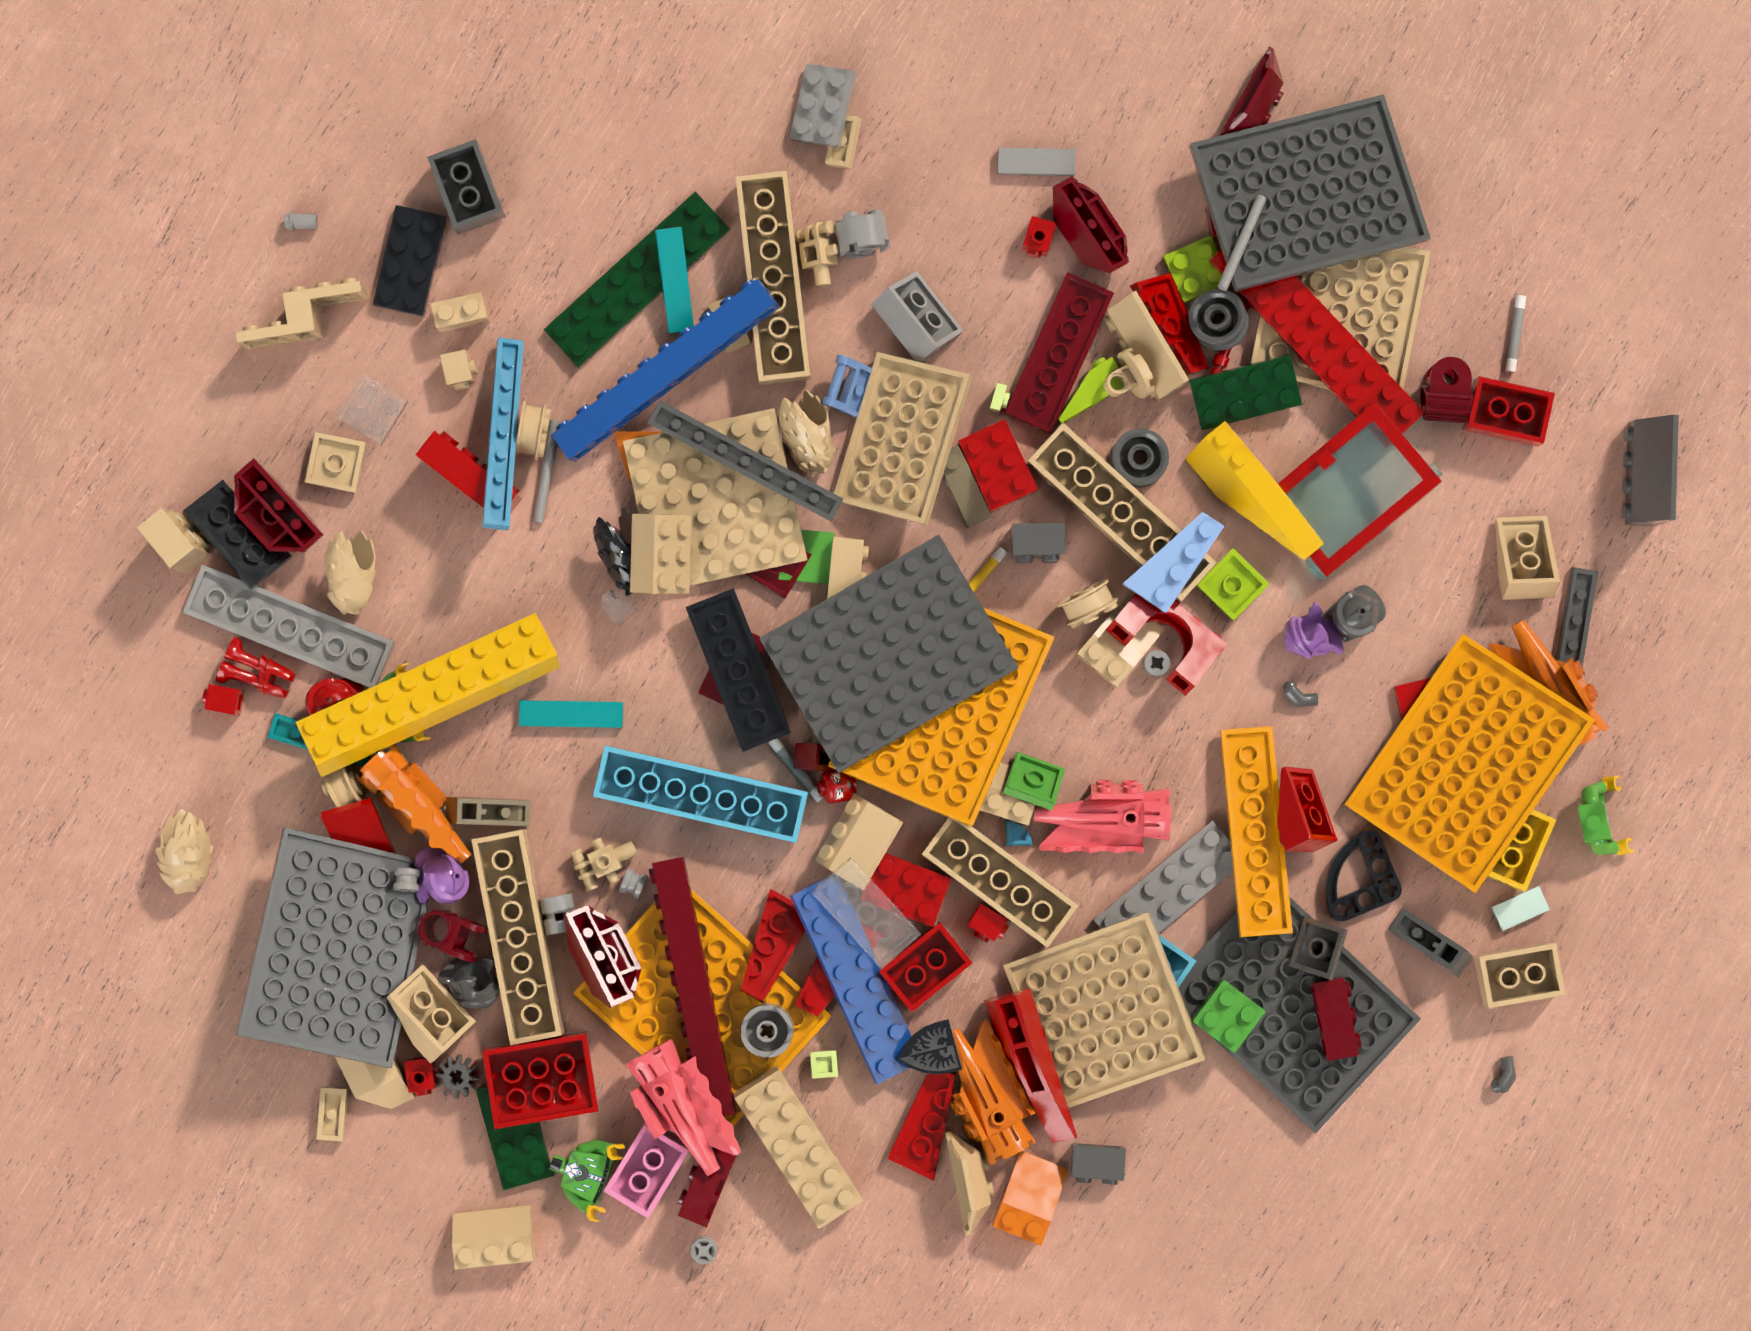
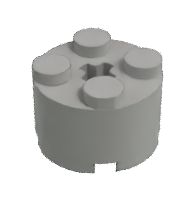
(862, 234)
(769, 1015)

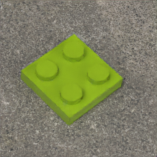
(1192, 269)
(1232, 584)

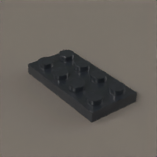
(409, 261)
(231, 538)

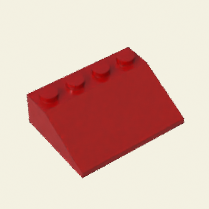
(540, 1080)

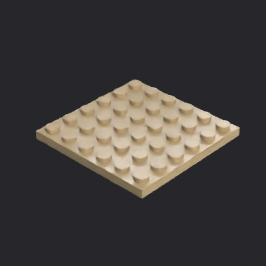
(1373, 300)
(733, 519)
(1109, 1009)

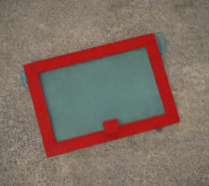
(1358, 487)

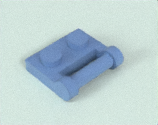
(853, 388)

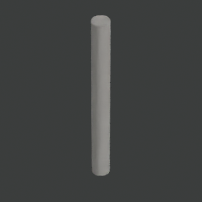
(1242, 242)
(546, 473)

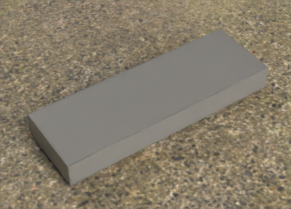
(1036, 161)

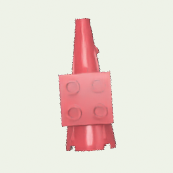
(1103, 819)
(680, 1101)

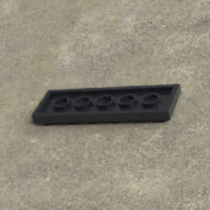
(738, 670)

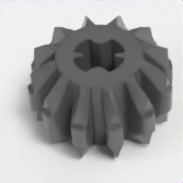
(448, 1077)

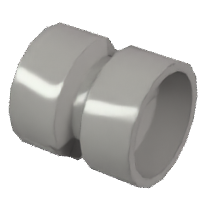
(554, 905)

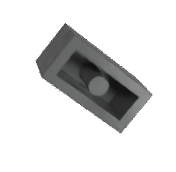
(1098, 1162)

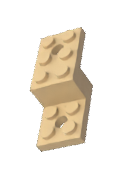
(302, 314)

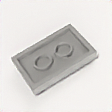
(823, 105)

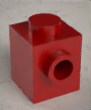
(1038, 237)
(988, 923)
(420, 1076)

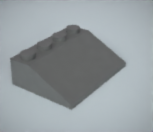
(1650, 471)

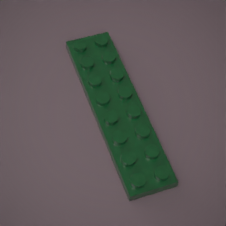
(632, 283)

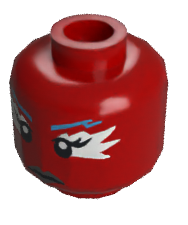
(836, 787)

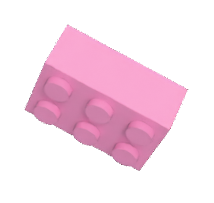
(646, 1171)

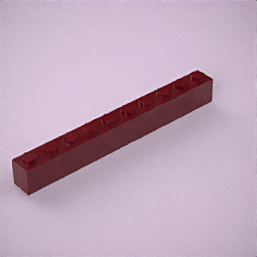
(691, 977)

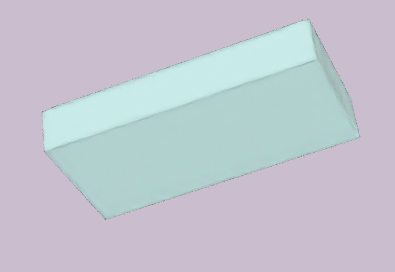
(1519, 908)

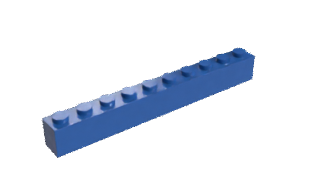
(665, 370)

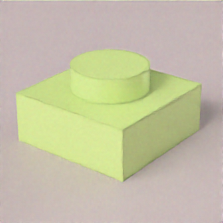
(1000, 398)
(824, 1064)

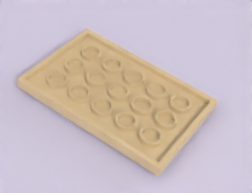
(902, 438)

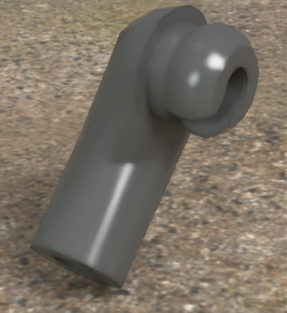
(1296, 697)
(1507, 1077)

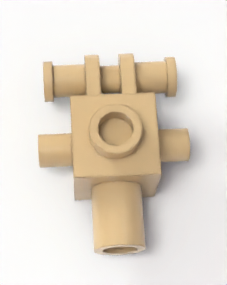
(818, 251)
(604, 861)

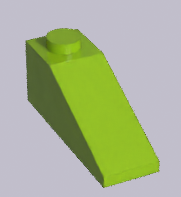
(1092, 389)

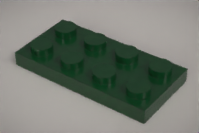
(1245, 392)
(517, 1150)

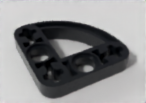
(1374, 889)

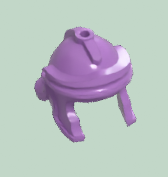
(1312, 634)
(440, 876)

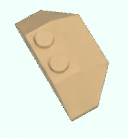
(376, 1083)
(969, 1179)

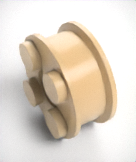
(532, 430)
(1088, 603)
(344, 787)

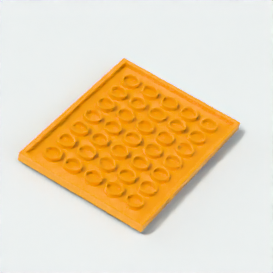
(957, 754)
(1469, 762)
(653, 1013)

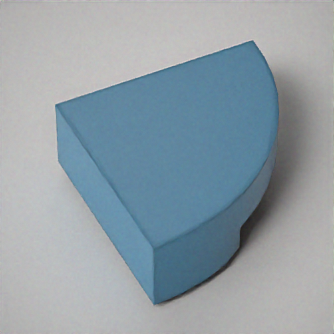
(1016, 834)

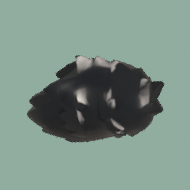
(616, 550)

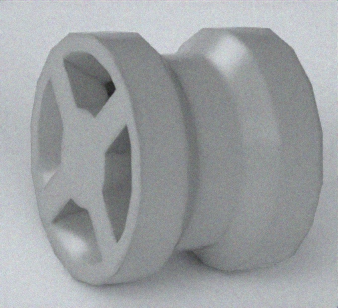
(1154, 666)
(406, 879)
(633, 883)
(701, 1253)

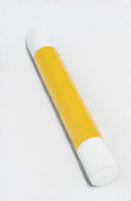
(989, 566)

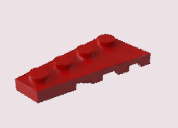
(1169, 314)
(773, 946)
(815, 992)
(923, 1129)

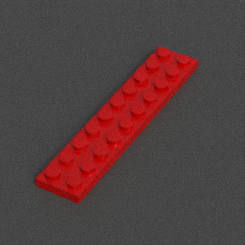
(1328, 348)

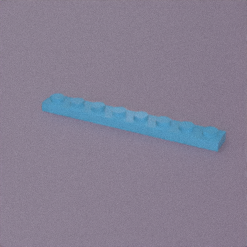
(503, 434)

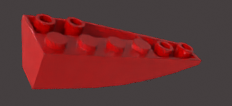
(1026, 1048)

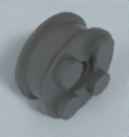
(1222, 335)
(1151, 445)

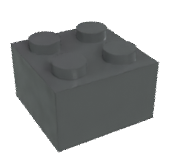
(1037, 541)

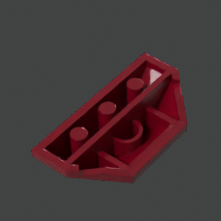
(1258, 96)
(1089, 226)
(272, 511)
(602, 955)

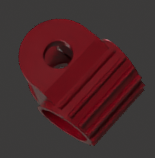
(1446, 401)
(457, 933)

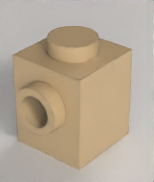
(458, 369)

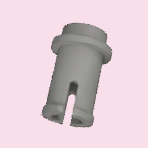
(301, 221)

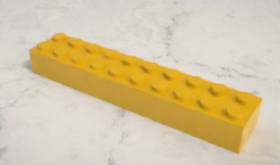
(428, 694)

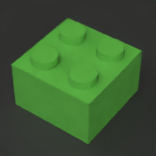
(1227, 1015)

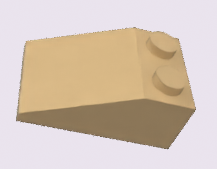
(1525, 558)
(1111, 657)
(429, 1013)

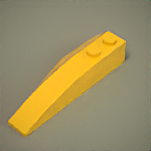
(1248, 488)

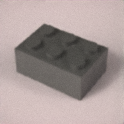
(466, 187)

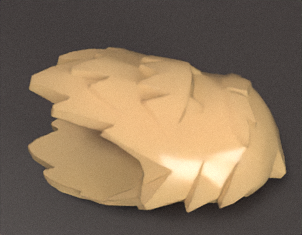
(807, 433)
(350, 571)
(184, 852)

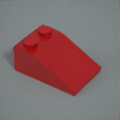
(1302, 812)

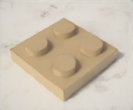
(336, 462)

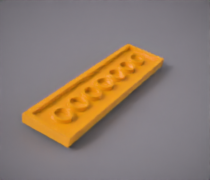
(1253, 832)

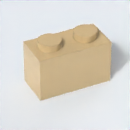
(460, 312)

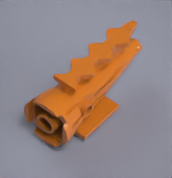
(1560, 677)
(412, 800)
(990, 1090)

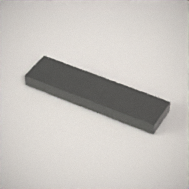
(1577, 615)

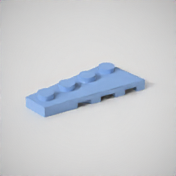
(1170, 568)

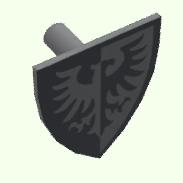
(932, 1050)

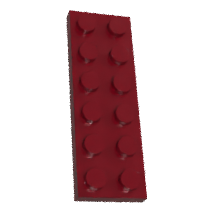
(1059, 353)

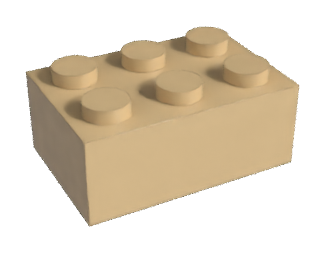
(174, 540)
(660, 553)
(1519, 974)

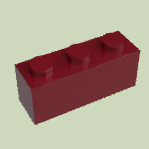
(1335, 1018)

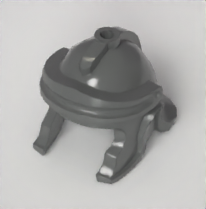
(1347, 612)
(471, 982)

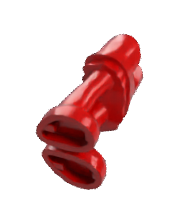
(267, 670)

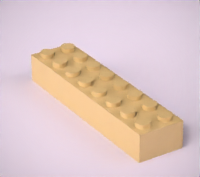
(773, 260)
(1108, 500)
(518, 937)

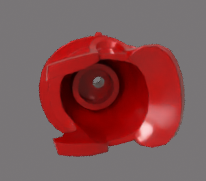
(332, 688)

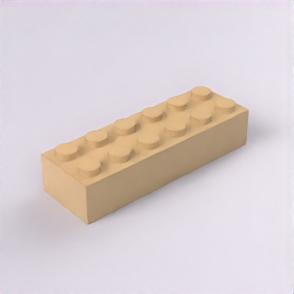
(1000, 880)
(798, 1146)

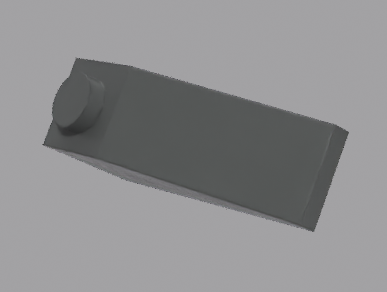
(1431, 943)

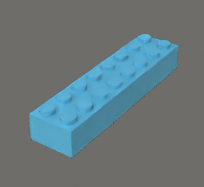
(700, 794)

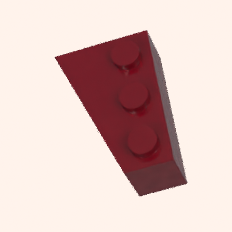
(705, 1190)

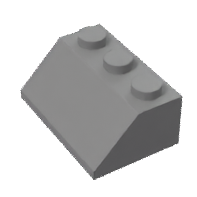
(917, 317)

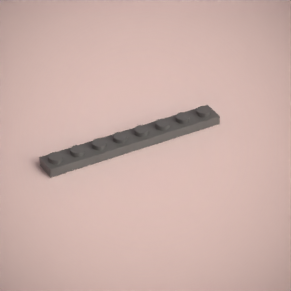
(745, 460)

